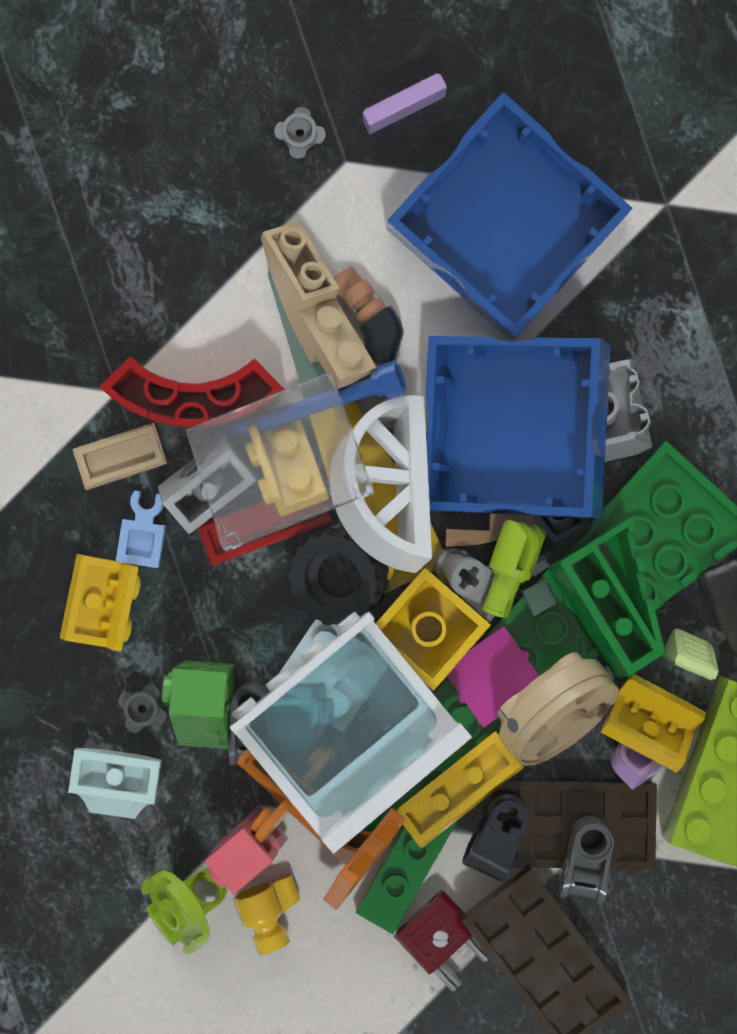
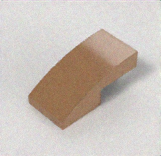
(457, 537)

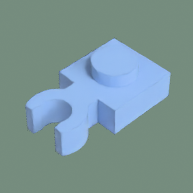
(141, 539)

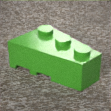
(200, 702)

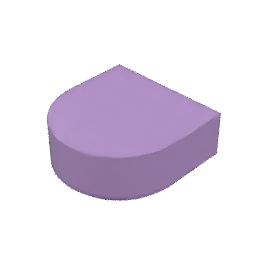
(633, 766)

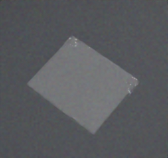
(279, 461)

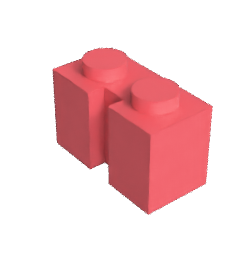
(241, 856)

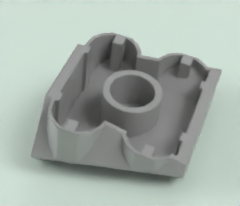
(626, 417)

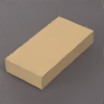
(120, 456)

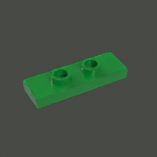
(399, 879)

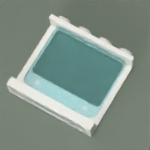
(348, 730)

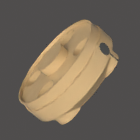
(556, 709)

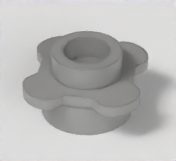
(299, 120)

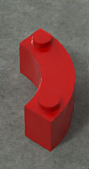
(187, 403)

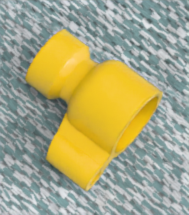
(260, 909)

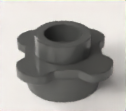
(134, 718)

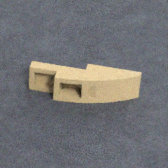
(311, 305)

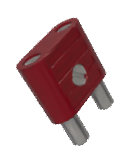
(436, 935)

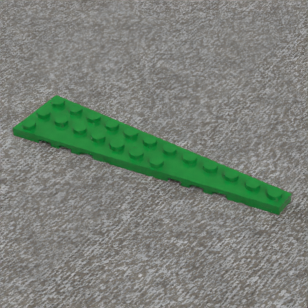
(679, 533)

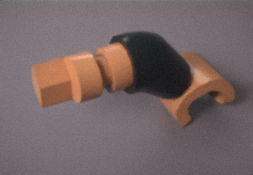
(379, 323)

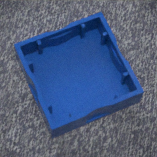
(507, 217)
(517, 425)

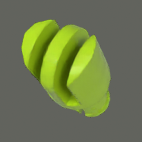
(512, 564)

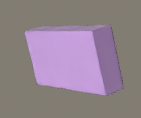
(404, 103)

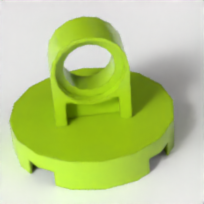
(178, 909)

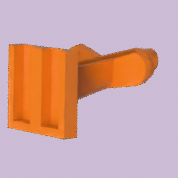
(356, 855)

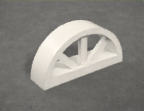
(409, 449)

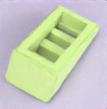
(691, 654)

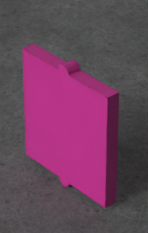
(491, 675)

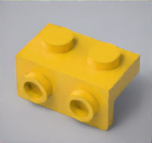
(100, 602)
(653, 722)

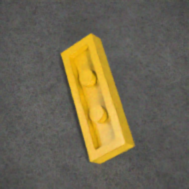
(458, 789)

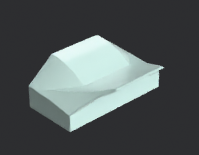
(114, 781)

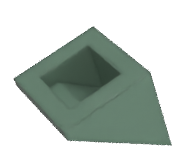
(538, 597)

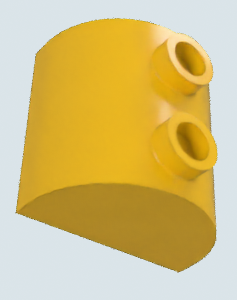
(431, 627)

